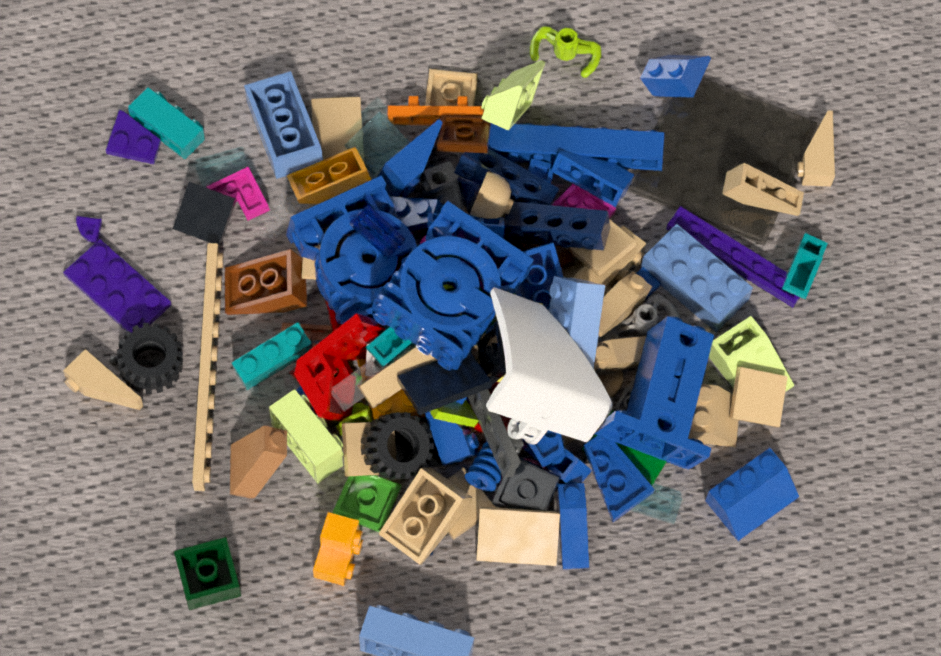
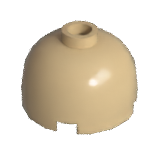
(492, 198)

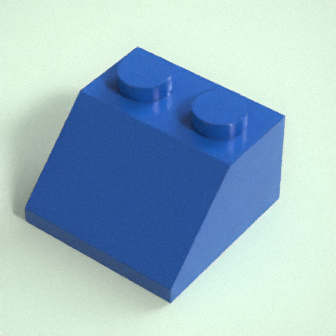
(674, 75)

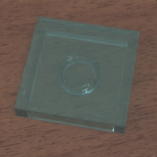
(377, 143)

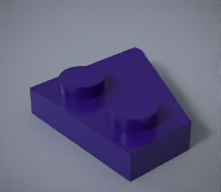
(132, 140)

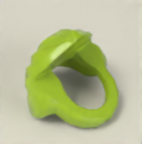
(360, 414)

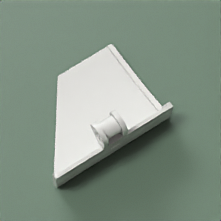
(546, 375)

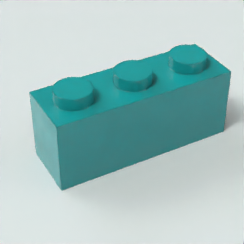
(167, 122)
(272, 356)

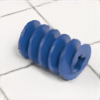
(484, 470)

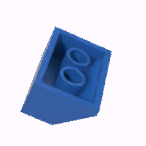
(752, 494)

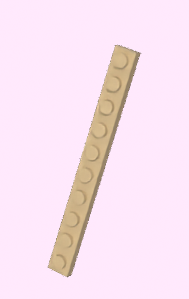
(207, 376)

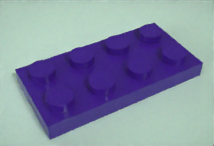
(116, 287)

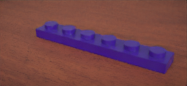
(735, 255)

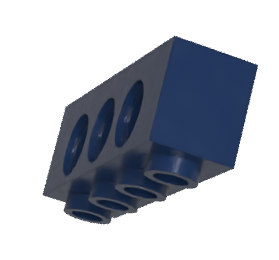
(524, 185)
(557, 225)

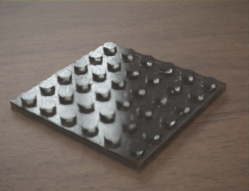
(709, 138)

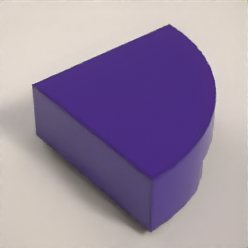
(89, 228)

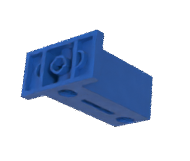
(665, 395)

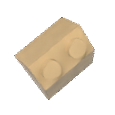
(711, 417)

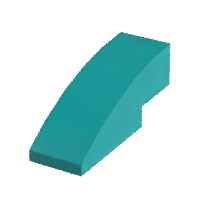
(804, 265)

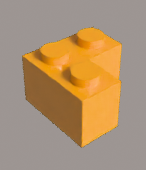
(339, 543)

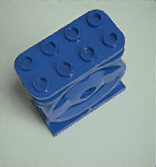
(313, 244)
(453, 254)

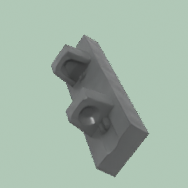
(502, 446)

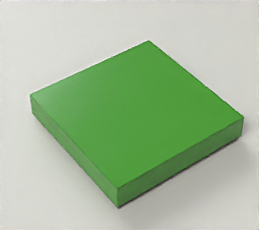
(368, 500)

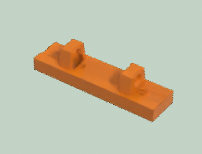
(428, 115)

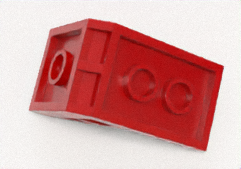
(317, 366)

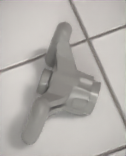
(644, 317)

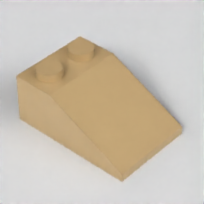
(425, 514)

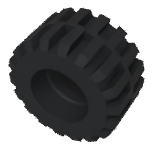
(145, 339)
(416, 440)

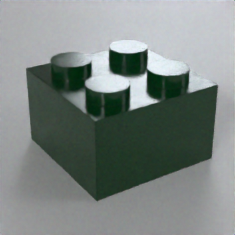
(207, 573)

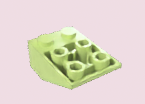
(748, 348)

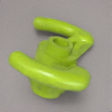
(566, 47)

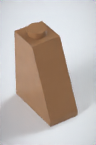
(255, 460)

